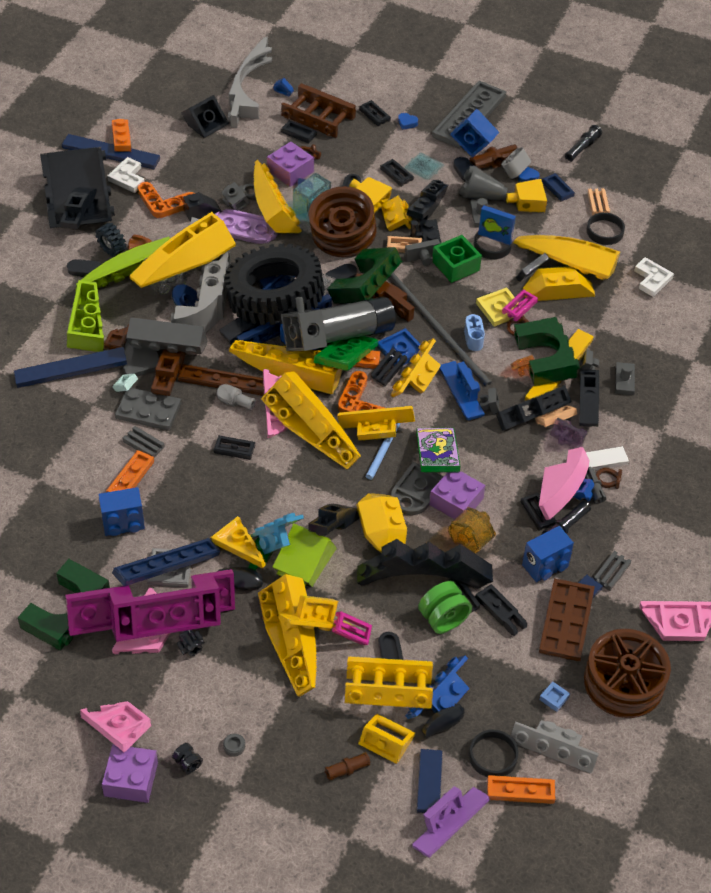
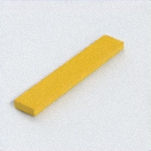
(579, 343)

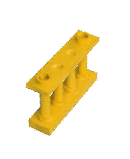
(391, 671)

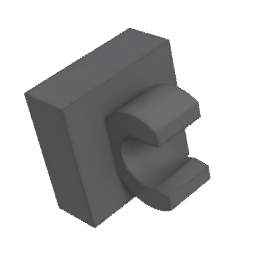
(587, 362)
(491, 400)

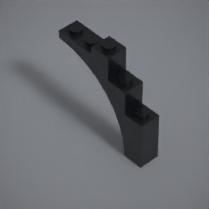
(427, 559)

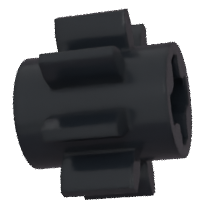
(190, 642)

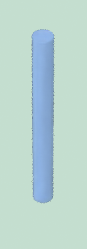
(379, 456)

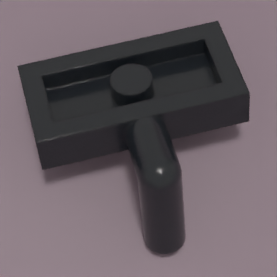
(428, 228)

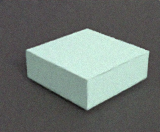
(125, 382)

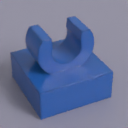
(585, 490)

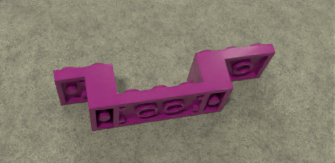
(153, 613)

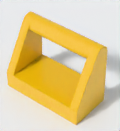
(383, 742)

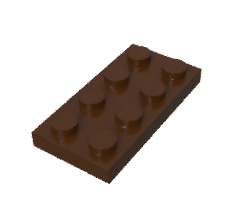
(566, 620)

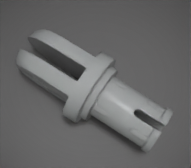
(234, 396)

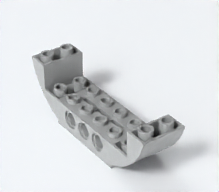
(211, 295)

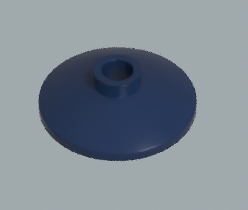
(184, 295)

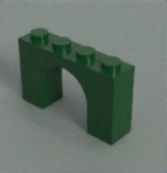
(377, 266)
(551, 334)
(54, 627)

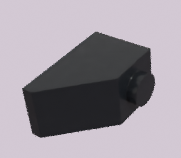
(199, 205)

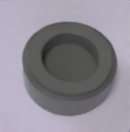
(234, 744)

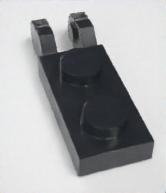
(501, 609)

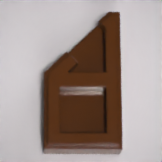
(116, 338)

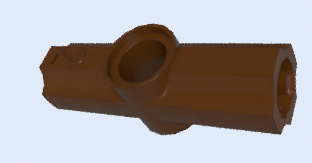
(492, 157)

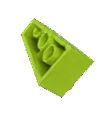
(85, 321)

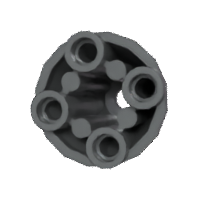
(481, 185)

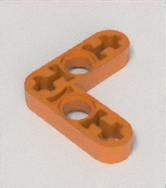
(163, 205)
(355, 403)

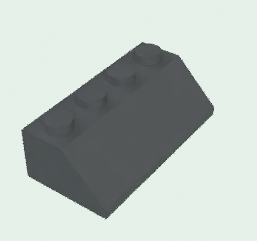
(166, 336)

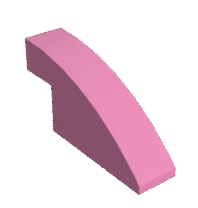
(562, 482)

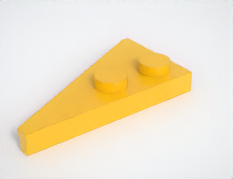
(236, 540)

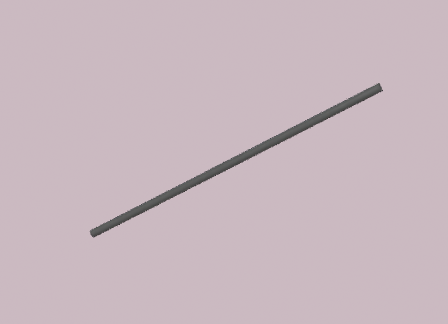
(441, 331)

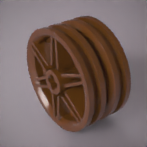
(344, 232)
(629, 661)

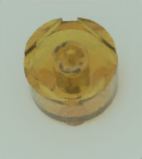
(472, 529)

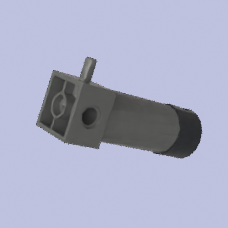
(316, 328)

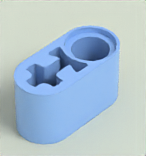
(474, 332)

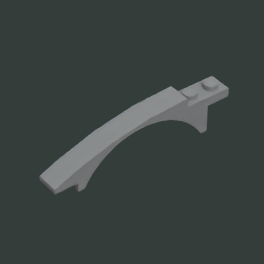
(239, 102)

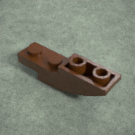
(398, 299)
(166, 372)

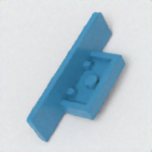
(274, 535)

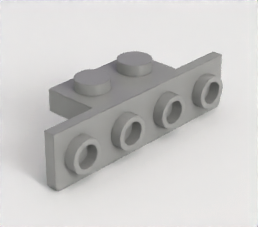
(555, 743)

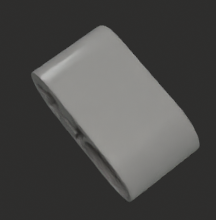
(516, 162)

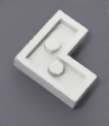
(125, 175)
(655, 276)

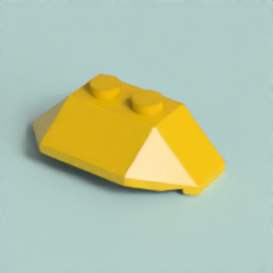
(559, 284)
(381, 519)

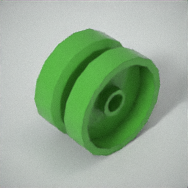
(445, 607)

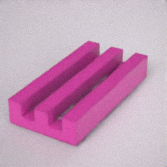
(521, 308)
(339, 623)

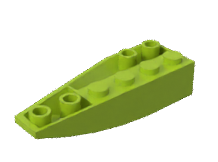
(122, 264)

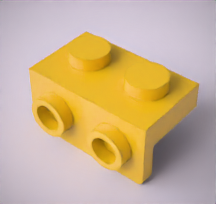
(395, 213)

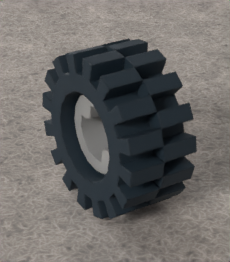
(110, 239)

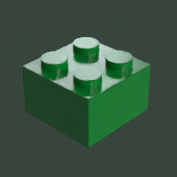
(456, 258)

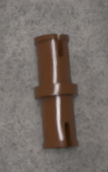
(347, 766)

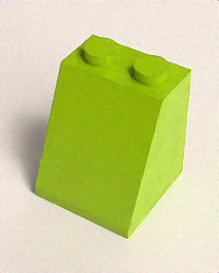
(305, 555)

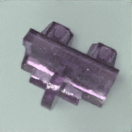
(568, 434)

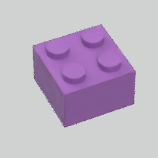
(290, 164)
(456, 493)
(130, 774)

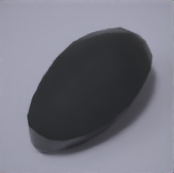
(245, 578)
(443, 720)

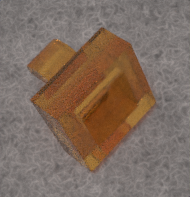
(521, 364)

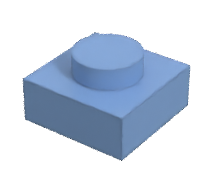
(554, 696)

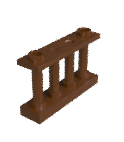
(318, 99)

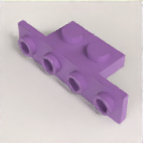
(448, 817)

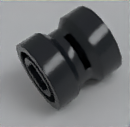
(187, 758)

